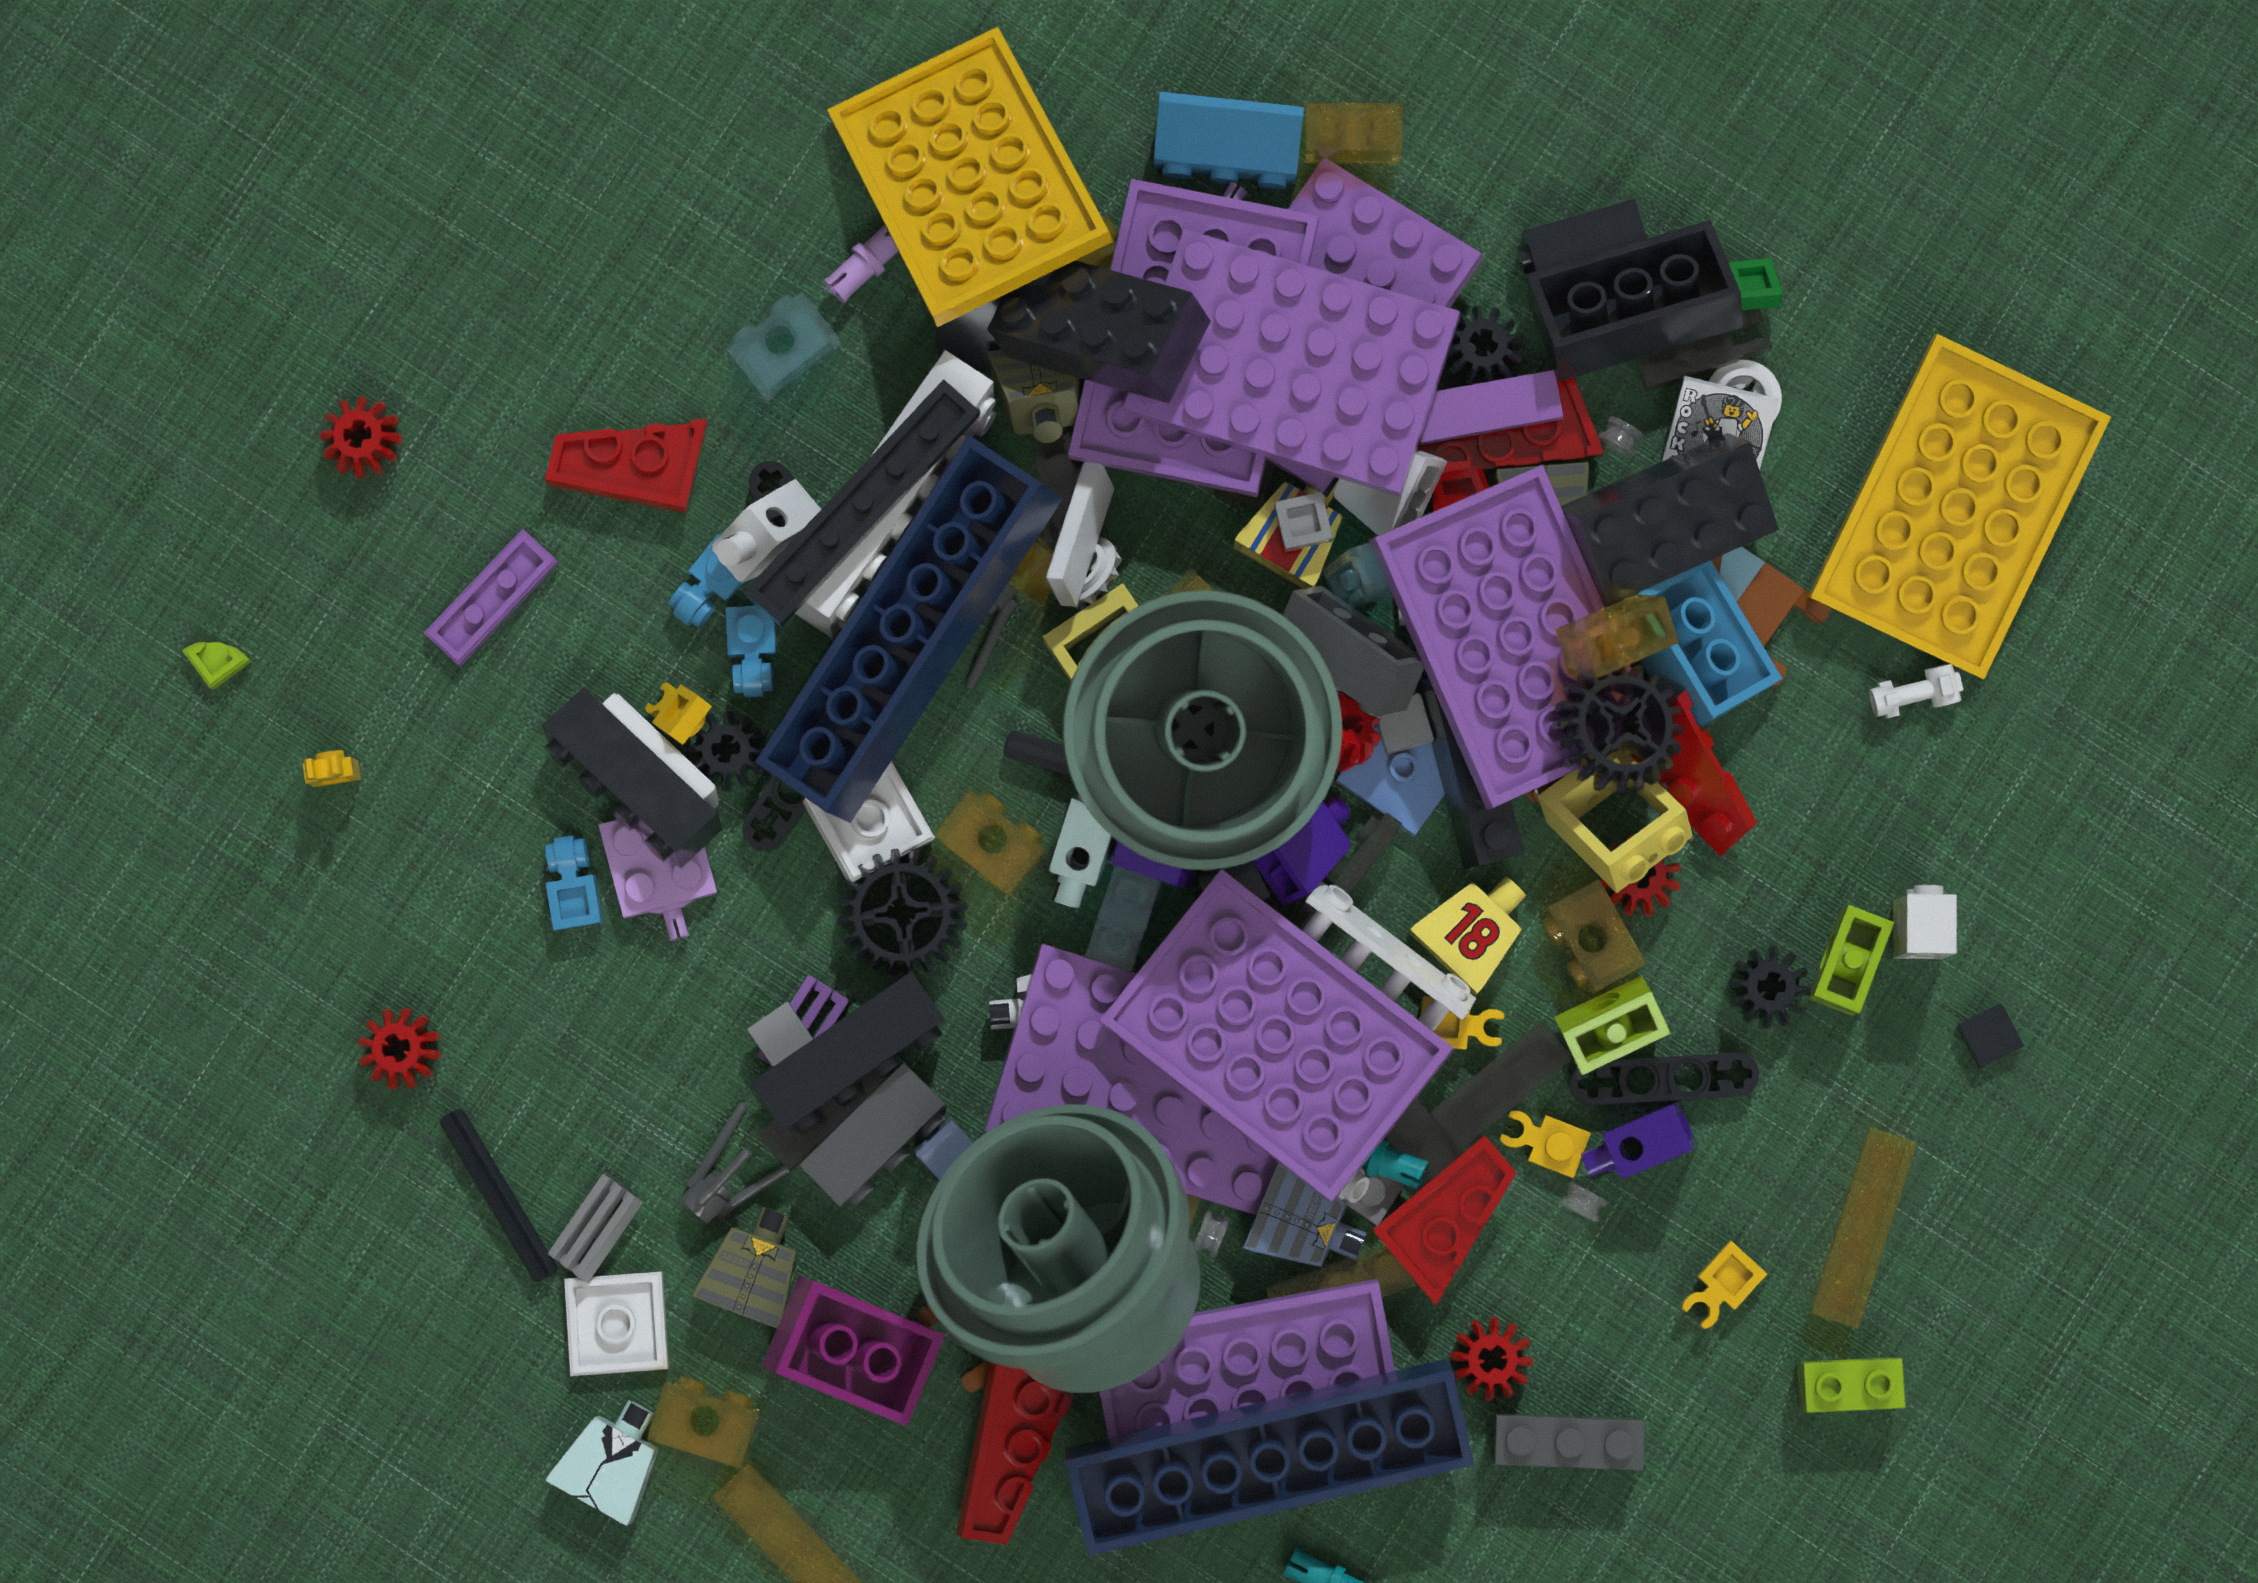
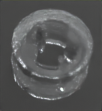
(1621, 437)
(1583, 1202)
(1211, 1233)

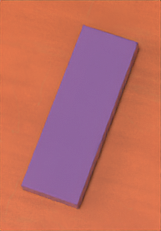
(1492, 407)
(491, 598)

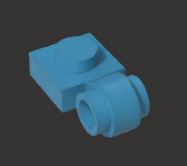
(694, 603)
(751, 636)
(574, 898)

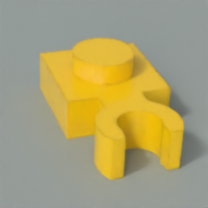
(679, 712)
(330, 769)
(1456, 1031)
(1553, 1144)
(1728, 1279)

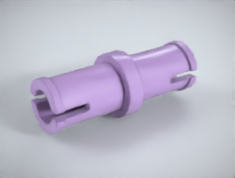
(865, 262)

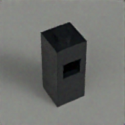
(1580, 236)

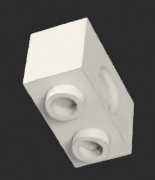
(1925, 924)

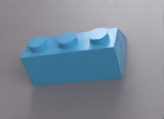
(1227, 140)
(1717, 649)

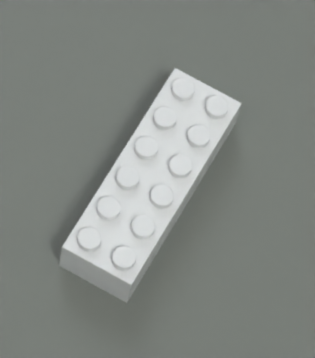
(840, 593)

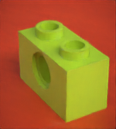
(1850, 960)
(1612, 1025)
(1850, 1384)

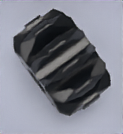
(1498, 342)
(717, 738)
(1760, 973)

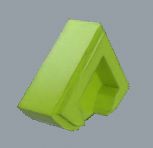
(216, 661)

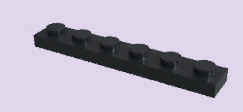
(862, 503)

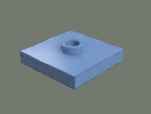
(1398, 783)

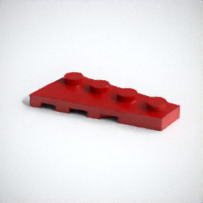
(1528, 445)
(1007, 1450)

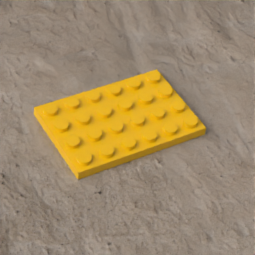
(969, 176)
(1959, 506)

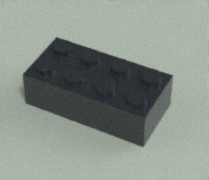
(1635, 300)
(1103, 328)
(1671, 517)

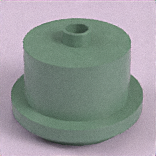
(1267, 745)
(1062, 1248)

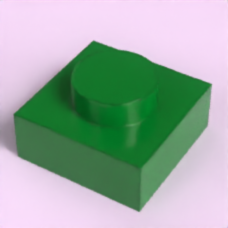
(1757, 283)

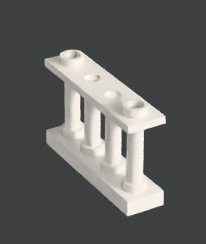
(1448, 990)

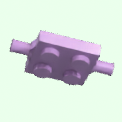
(651, 885)

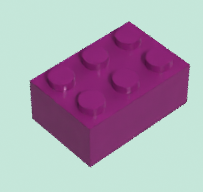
(853, 1350)

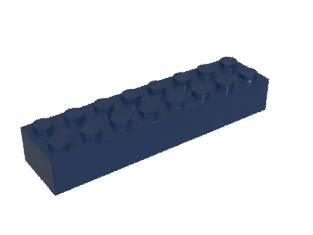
(909, 630)
(1268, 1456)

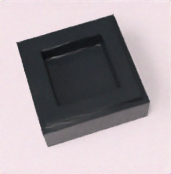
(1990, 1035)

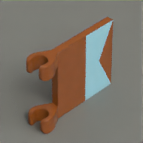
(1765, 595)

